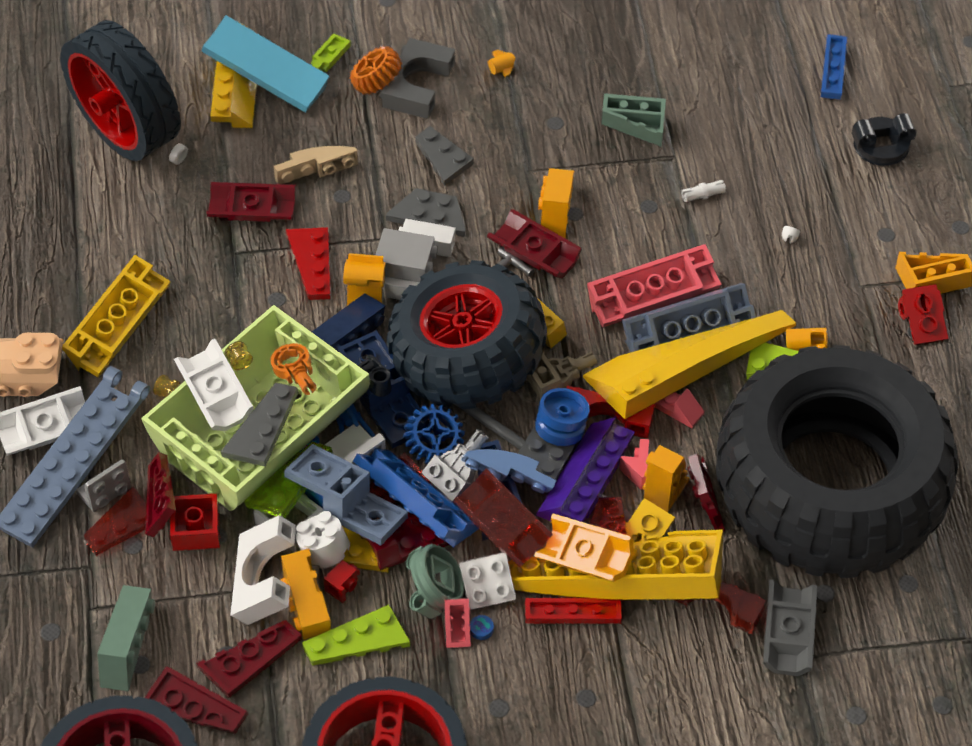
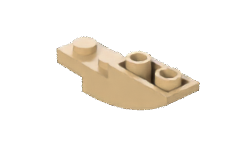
(323, 160)

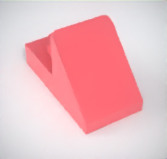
(681, 408)
(636, 466)

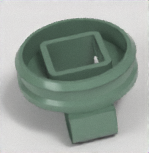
(431, 594)

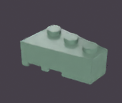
(635, 116)

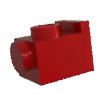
(341, 580)

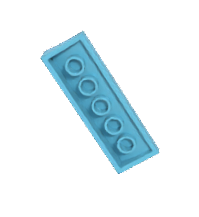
(266, 64)

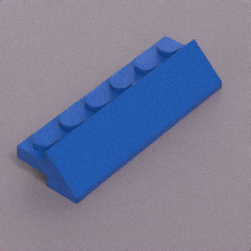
(417, 495)

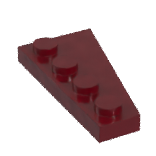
(159, 495)
(195, 702)

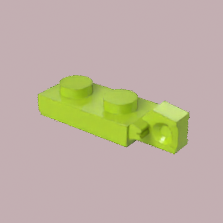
(330, 52)

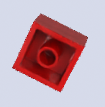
(195, 522)

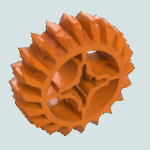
(375, 70)

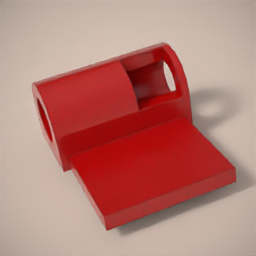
(924, 312)

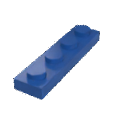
(833, 66)

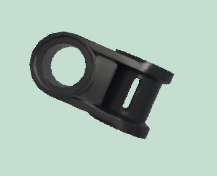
(379, 376)

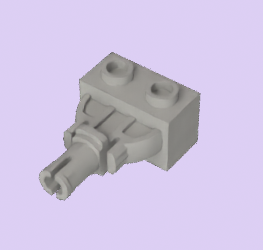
(451, 473)

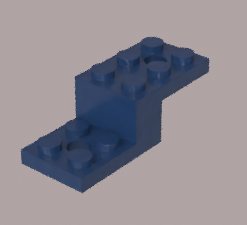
(397, 403)

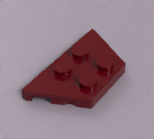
(704, 490)

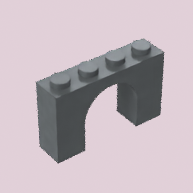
(417, 57)

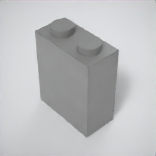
(406, 254)

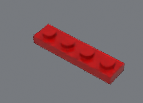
(572, 611)

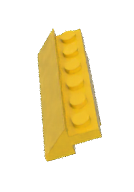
(233, 98)
(115, 316)

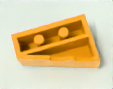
(947, 271)

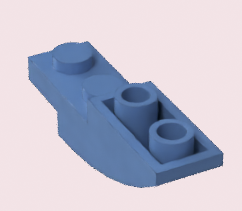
(502, 463)

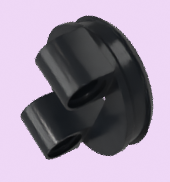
(899, 130)

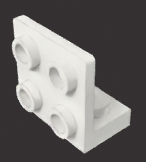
(355, 441)
(487, 580)

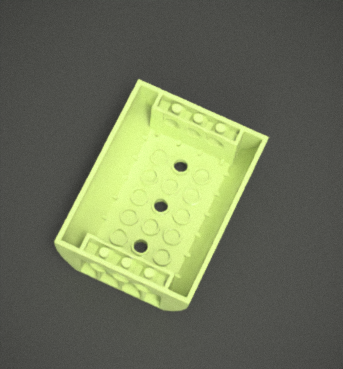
(195, 449)

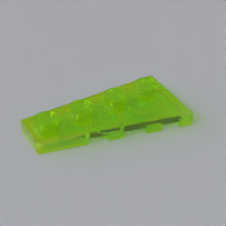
(279, 493)

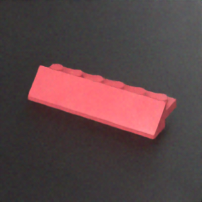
(653, 285)

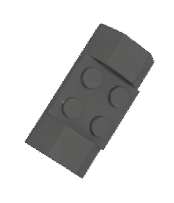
(789, 629)

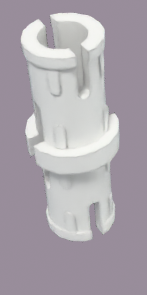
(703, 191)

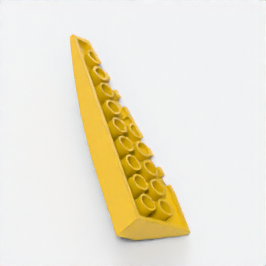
(653, 373)
(662, 568)

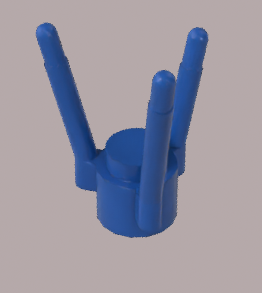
(351, 417)

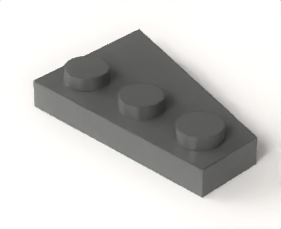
(444, 155)

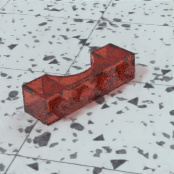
(743, 607)

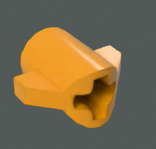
(501, 62)

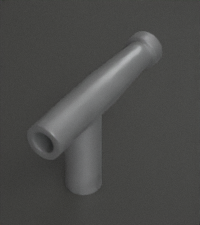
(511, 259)

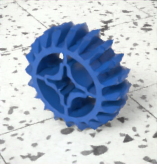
(434, 416)

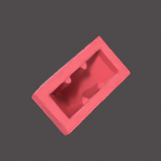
(457, 623)

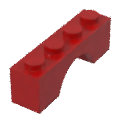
(639, 422)

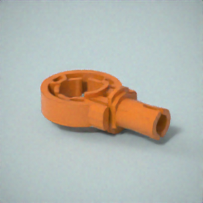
(297, 369)

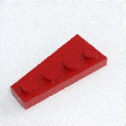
(312, 259)

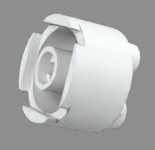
(323, 538)

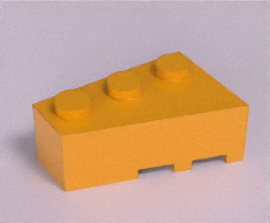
(556, 200)
(664, 477)
(305, 595)

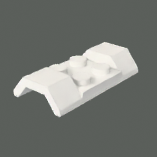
(215, 388)
(39, 421)

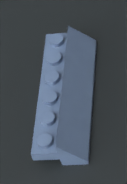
(688, 317)

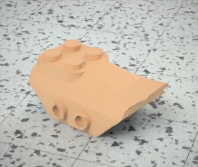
(29, 364)

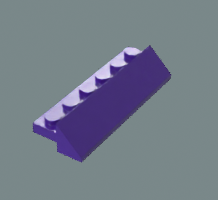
(587, 471)

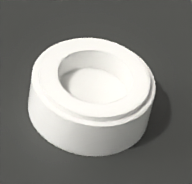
(178, 154)

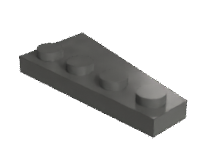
(261, 430)

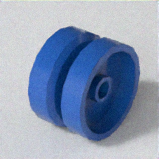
(562, 417)

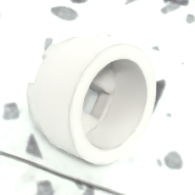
(790, 232)

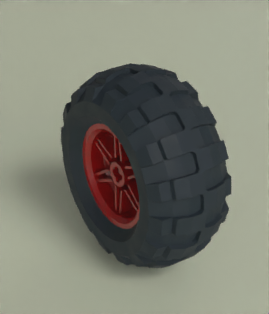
(467, 334)

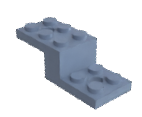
(346, 494)

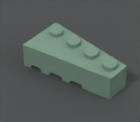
(124, 637)

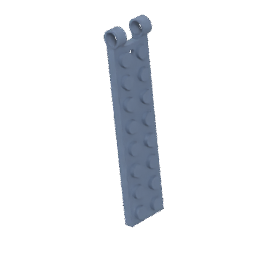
(70, 458)

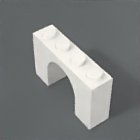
(444, 240)
(257, 599)

